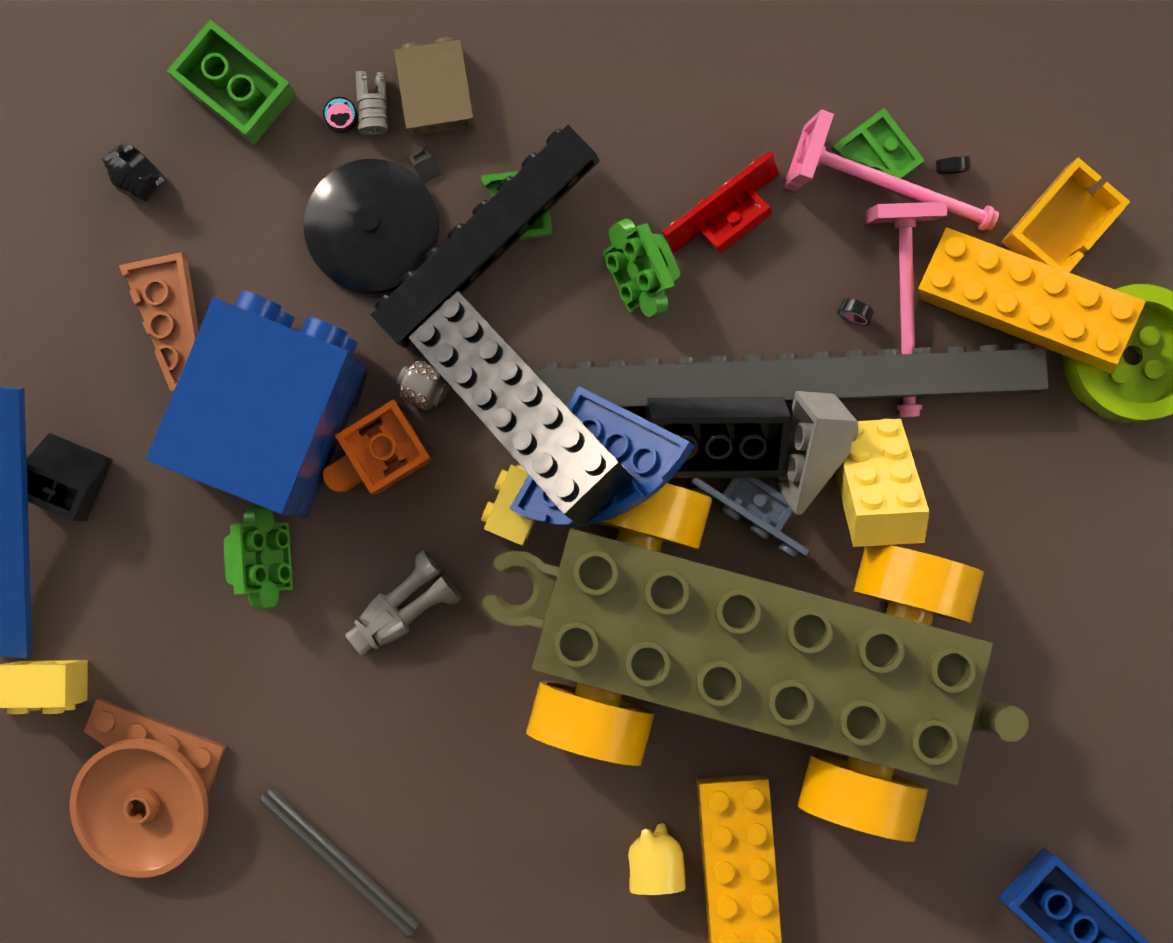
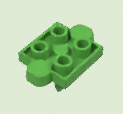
(641, 267)
(259, 558)

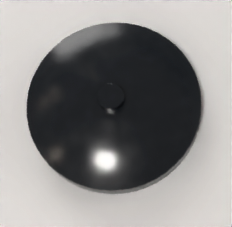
(370, 225)

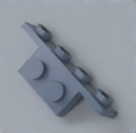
(758, 505)

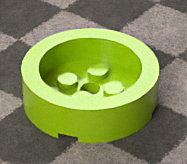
(1138, 390)

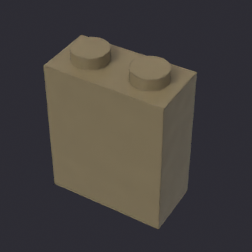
(434, 87)

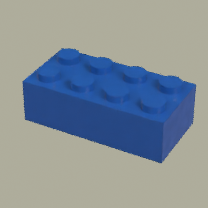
(1063, 907)

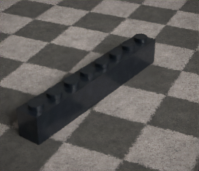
(487, 233)

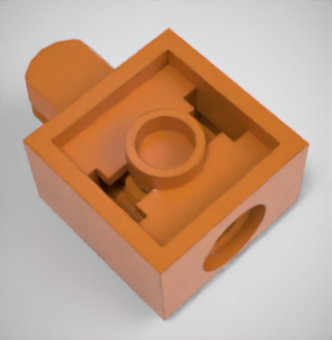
(377, 452)

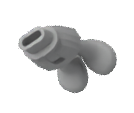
(383, 618)

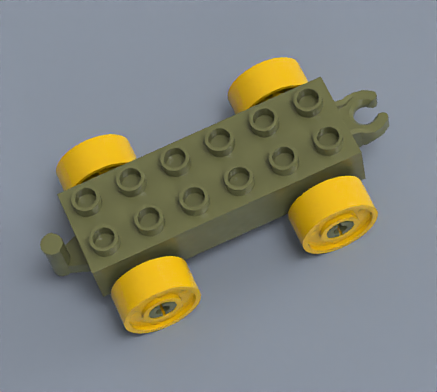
(761, 660)

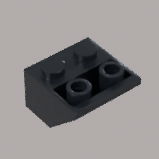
(65, 477)

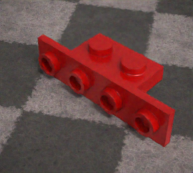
(728, 211)

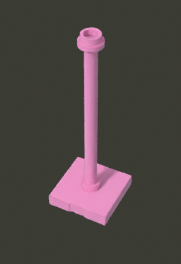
(811, 153)
(905, 218)

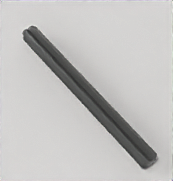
(339, 862)

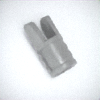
(372, 106)

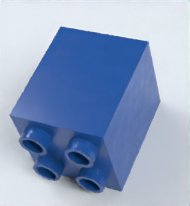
(260, 404)

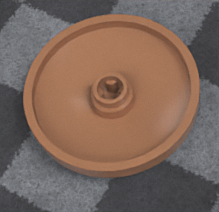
(139, 808)

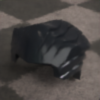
(132, 172)

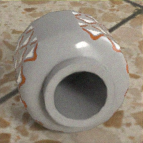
(422, 385)

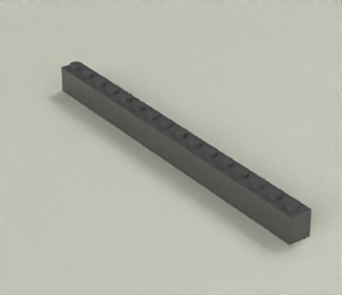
(848, 377)

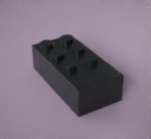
(728, 433)

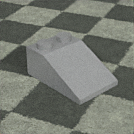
(817, 446)

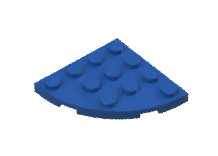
(639, 445)

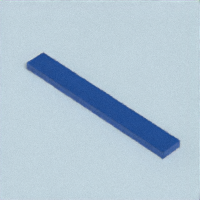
(14, 528)

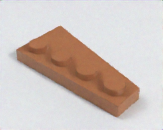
(168, 309)
(115, 723)

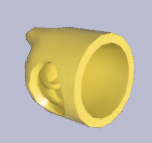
(656, 863)

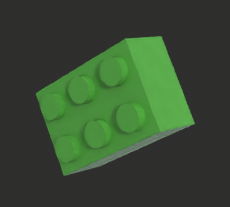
(231, 82)

